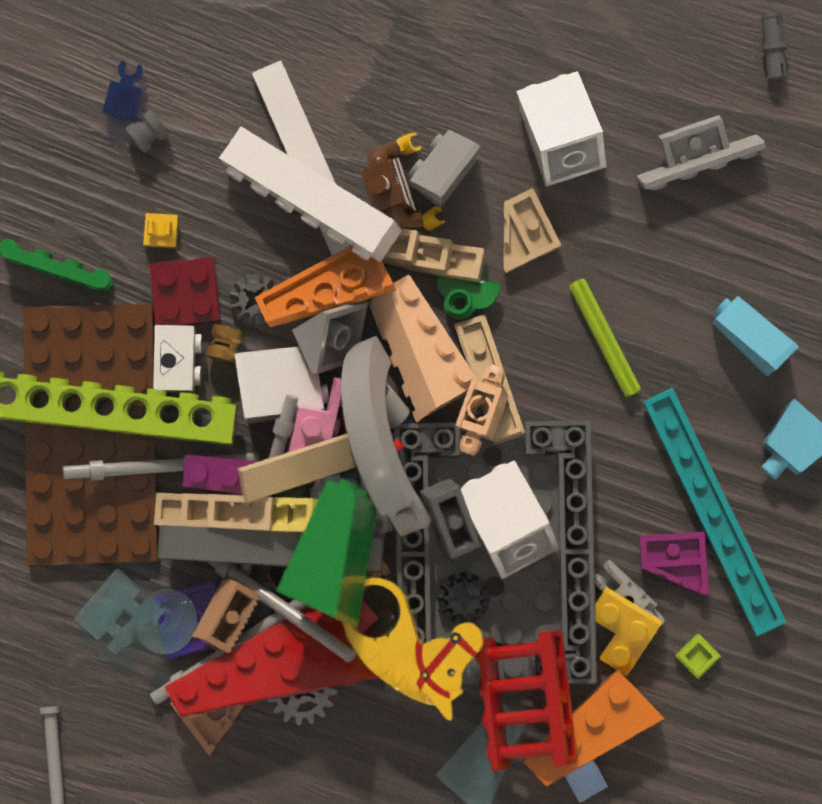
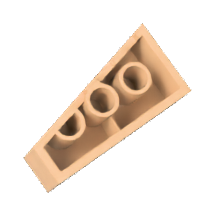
(421, 349)

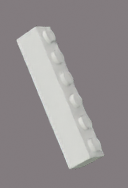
(310, 194)

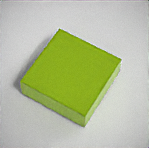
(698, 656)

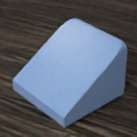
(586, 781)

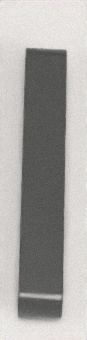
(240, 546)

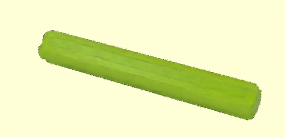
(604, 337)

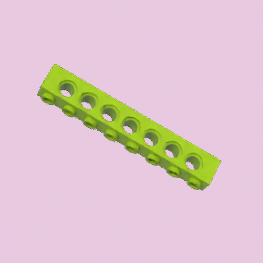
(219, 431)

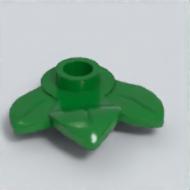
(475, 294)

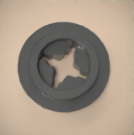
(240, 300)

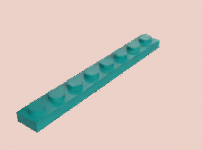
(714, 512)

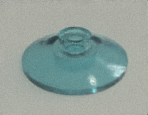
(178, 624)

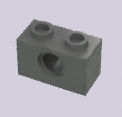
(450, 518)

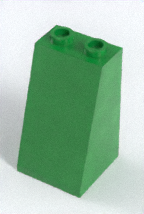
(333, 553)

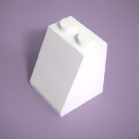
(562, 128)
(272, 374)
(509, 519)

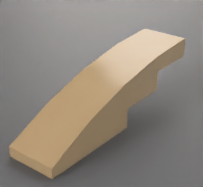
(435, 256)
(213, 511)

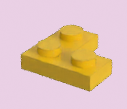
(631, 627)

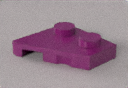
(677, 559)

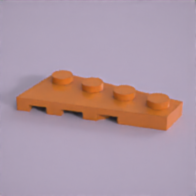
(325, 286)

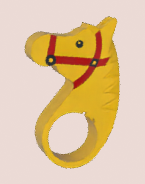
(419, 670)

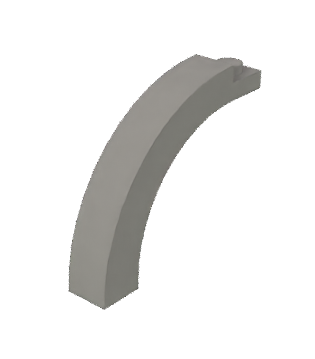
(371, 440)

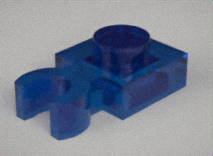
(124, 97)

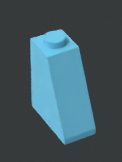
(753, 335)

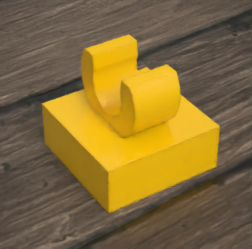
(161, 230)

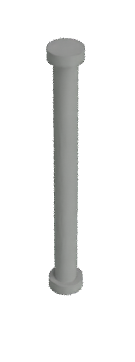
(53, 753)

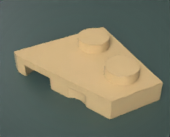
(526, 231)

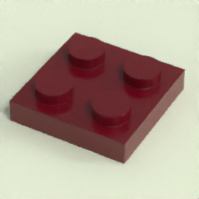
(185, 292)

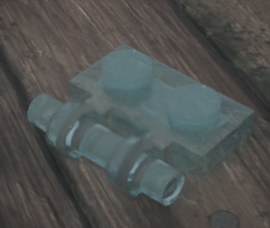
(107, 606)

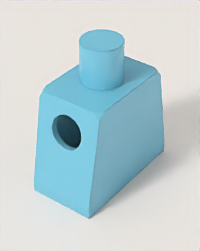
(793, 441)

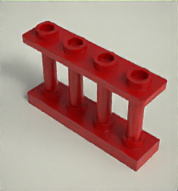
(556, 712)

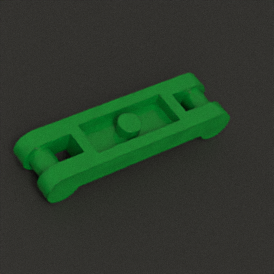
(69, 270)

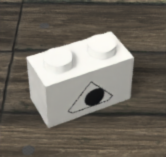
(176, 358)

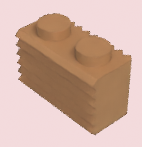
(226, 615)

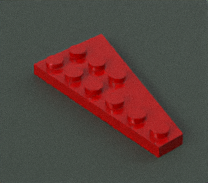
(268, 666)

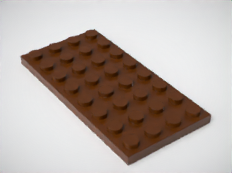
(81, 517)

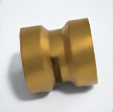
(228, 337)

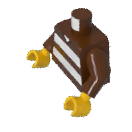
(390, 188)

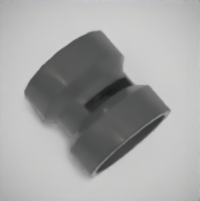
(145, 132)

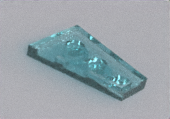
(468, 768)

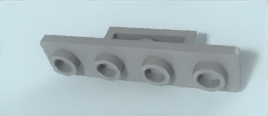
(697, 149)

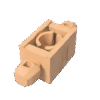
(493, 378)

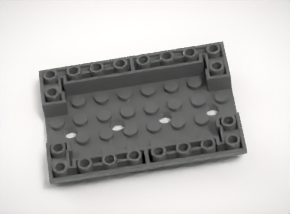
(543, 595)

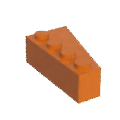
(600, 722)

